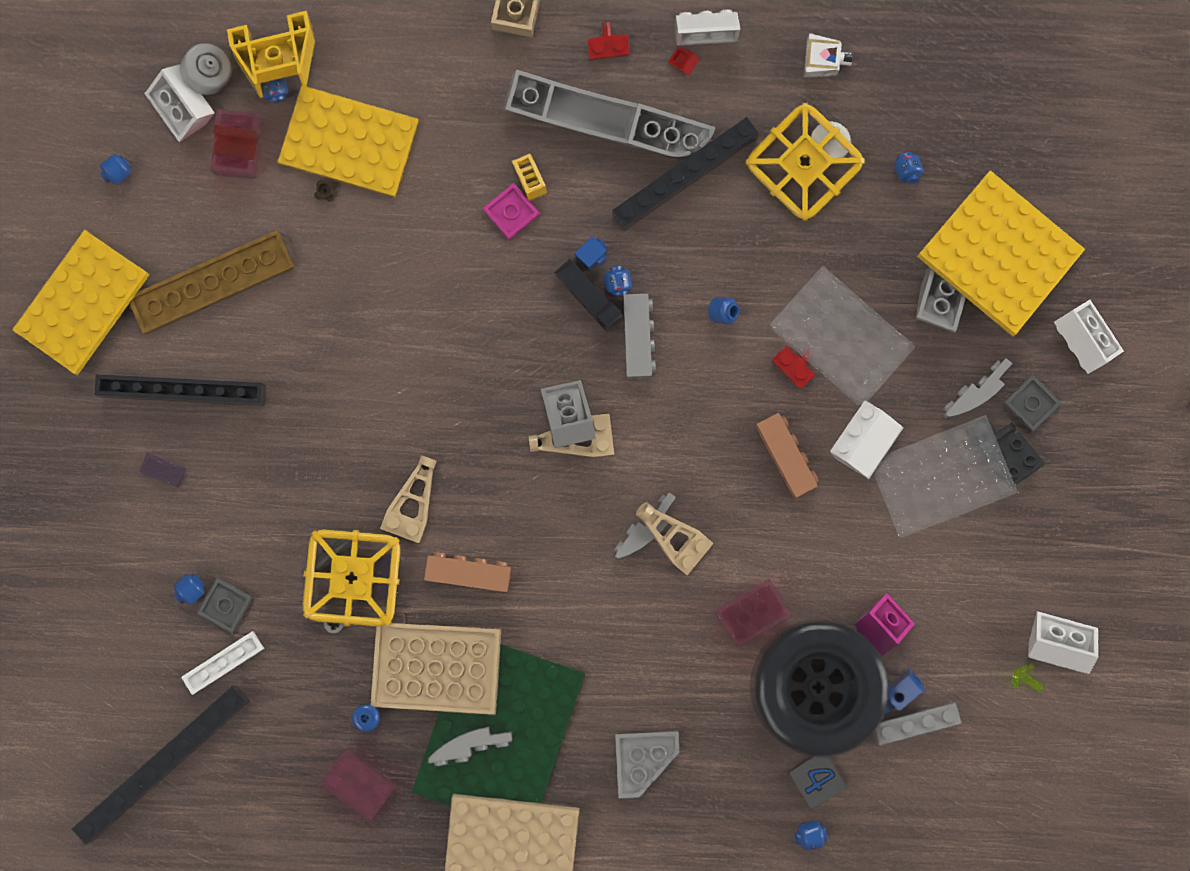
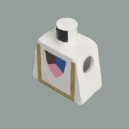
(824, 56)

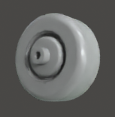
(206, 69)

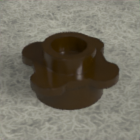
(320, 194)

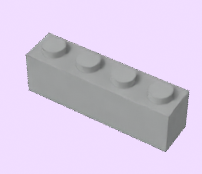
(637, 336)
(917, 723)

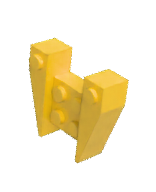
(275, 55)

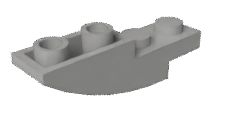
(973, 396)
(640, 535)
(461, 746)

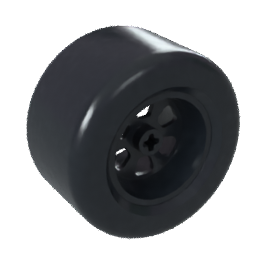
(863, 688)

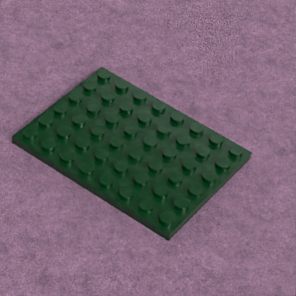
(531, 702)

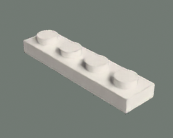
(222, 663)

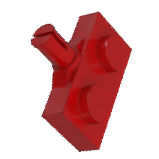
(608, 45)
(793, 367)

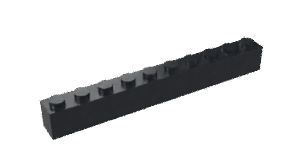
(160, 765)

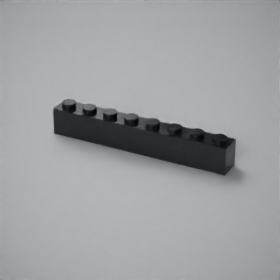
(685, 174)
(180, 390)

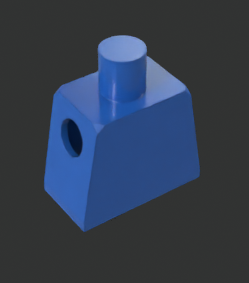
(909, 686)

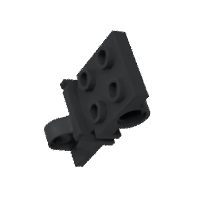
(1018, 453)

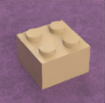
(515, 16)

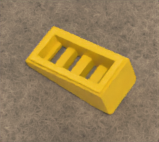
(533, 189)

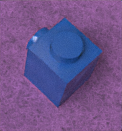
(592, 253)

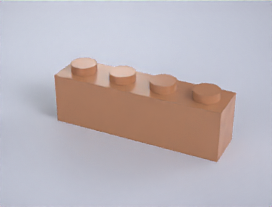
(786, 455)
(468, 573)

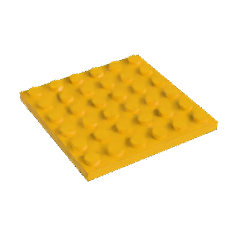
(1001, 253)

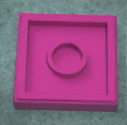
(511, 211)

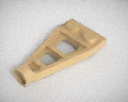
(599, 447)
(405, 526)
(690, 552)

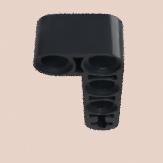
(588, 295)

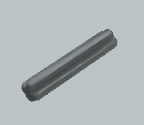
(324, 559)

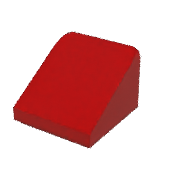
(683, 60)

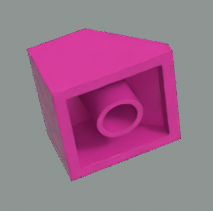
(884, 624)

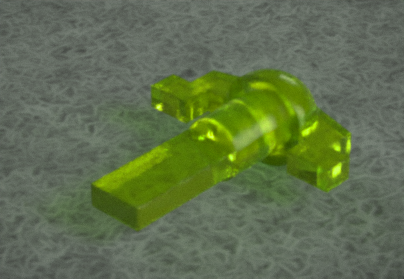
(1020, 673)

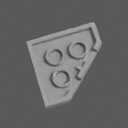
(642, 759)

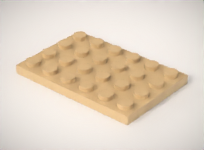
(436, 668)
(510, 835)

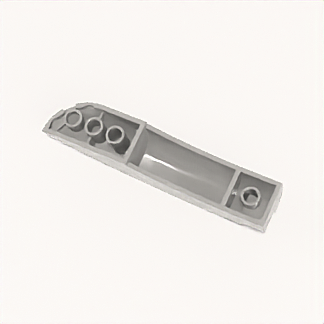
(605, 116)

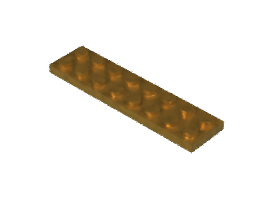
(211, 282)

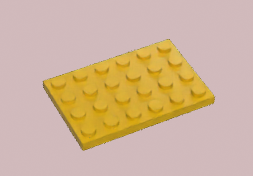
(348, 141)
(81, 302)

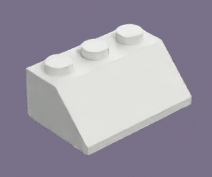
(707, 27)
(178, 104)
(1088, 337)
(866, 439)
(1063, 643)

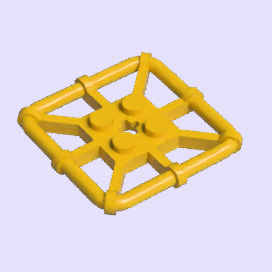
(805, 175)
(361, 588)

